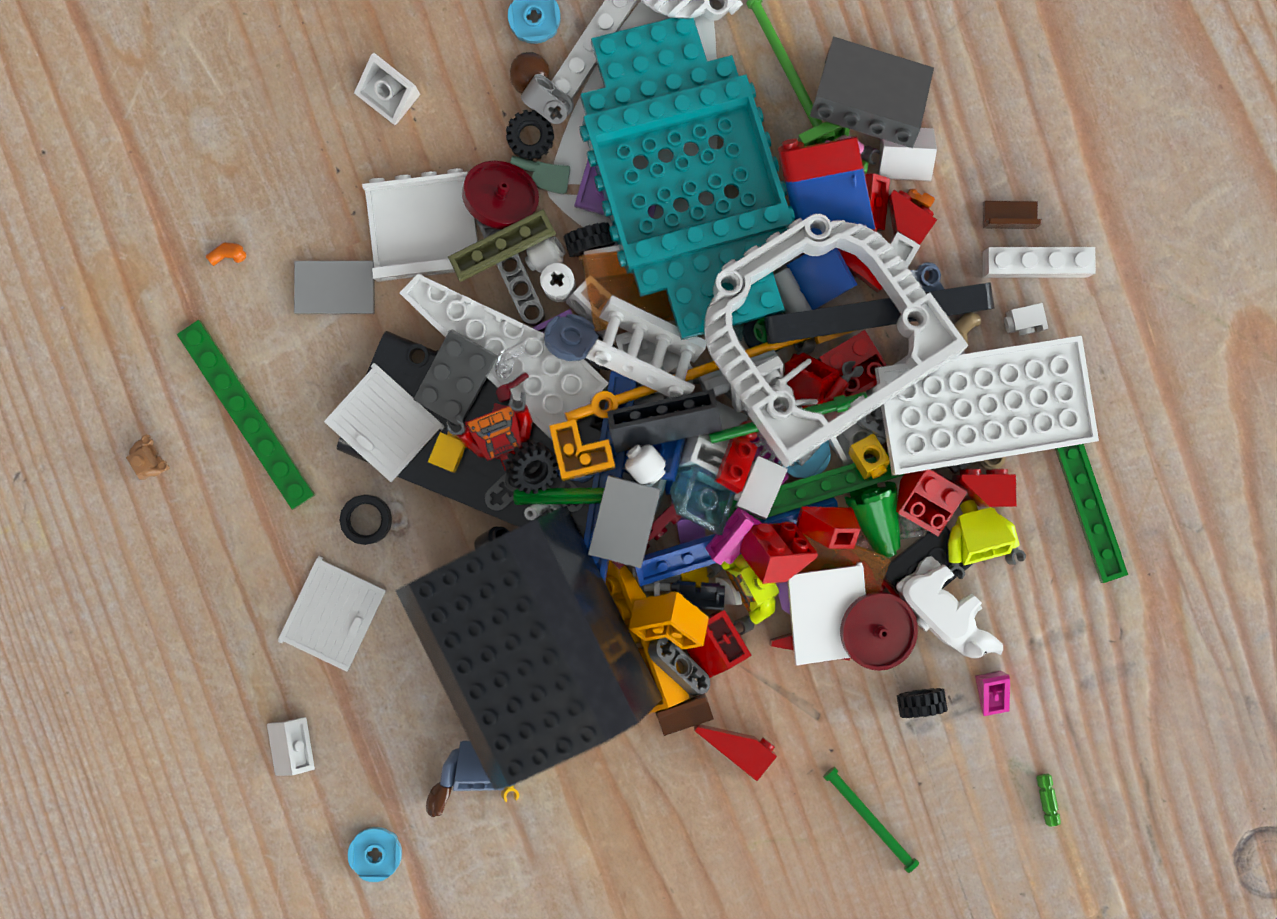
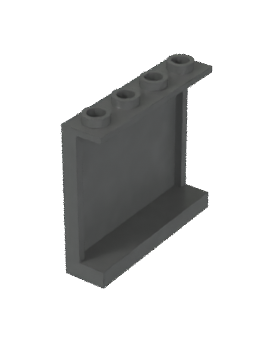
(873, 92)

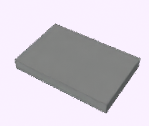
(334, 287)
(624, 521)

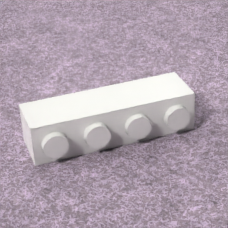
(1038, 262)

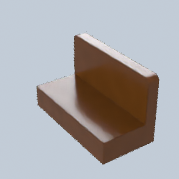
(1010, 215)
(685, 715)

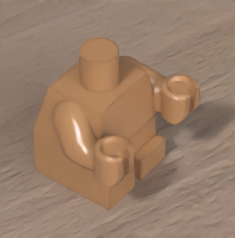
(144, 459)

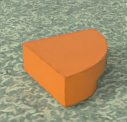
(918, 199)

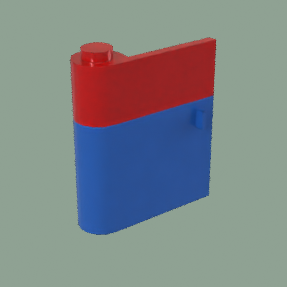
(826, 181)

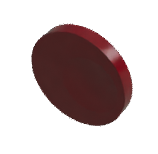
(499, 194)
(879, 631)

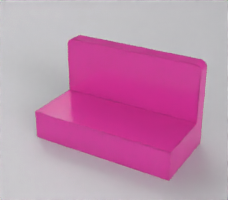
(727, 546)

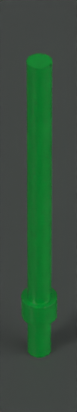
(838, 404)

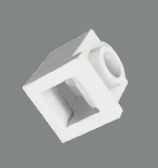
(1026, 319)

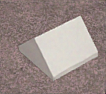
(386, 89)
(909, 163)

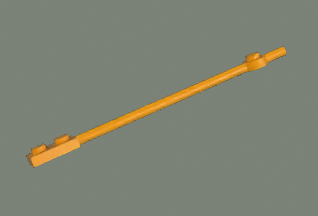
(630, 395)

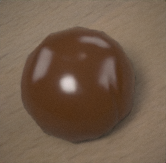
(525, 67)

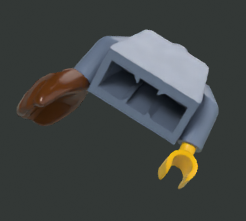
(464, 773)

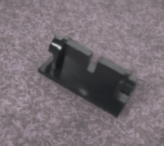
(707, 597)

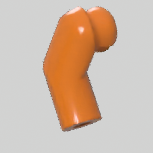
(227, 250)

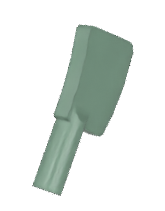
(546, 176)

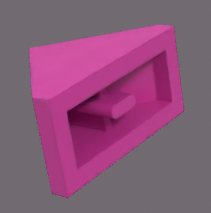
(994, 692)

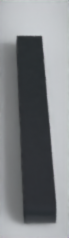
(870, 314)

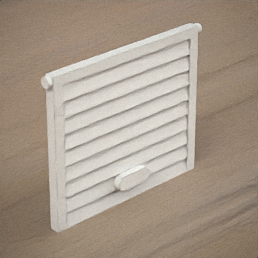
(383, 423)
(817, 609)
(332, 614)

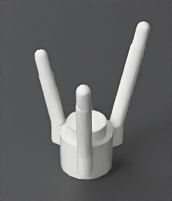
(781, 385)

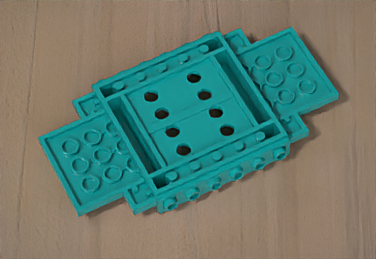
(660, 98)

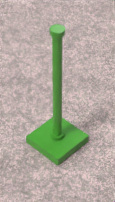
(820, 130)

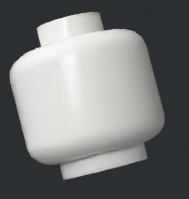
(544, 254)
(645, 464)

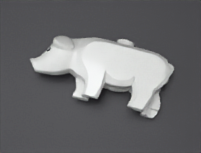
(943, 614)

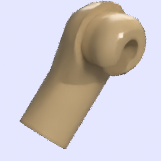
(966, 323)

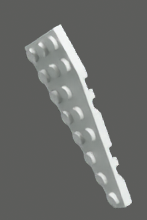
(552, 383)

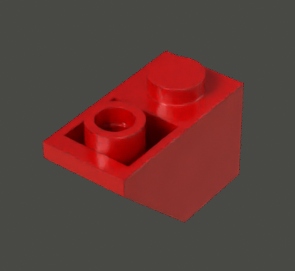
(909, 218)
(830, 526)

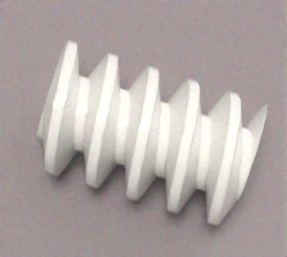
(562, 273)

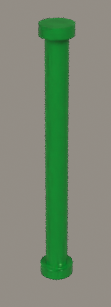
(909, 863)

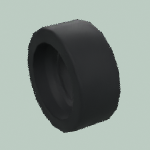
(347, 528)

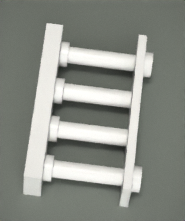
(655, 330)

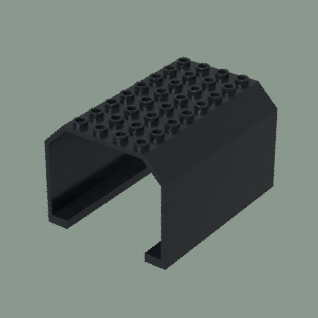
(530, 649)

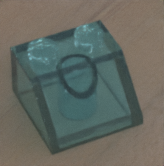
(701, 498)

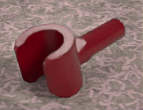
(503, 391)

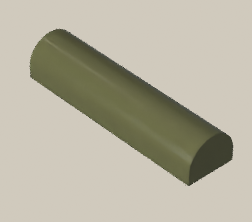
(501, 245)

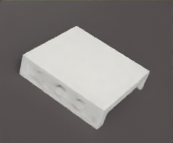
(417, 224)

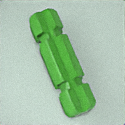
(1048, 800)

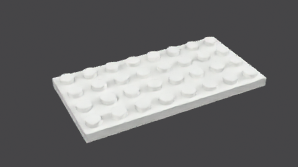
(990, 406)

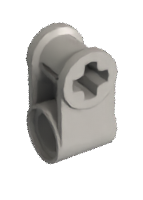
(545, 97)

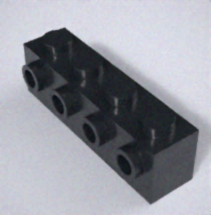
(634, 426)

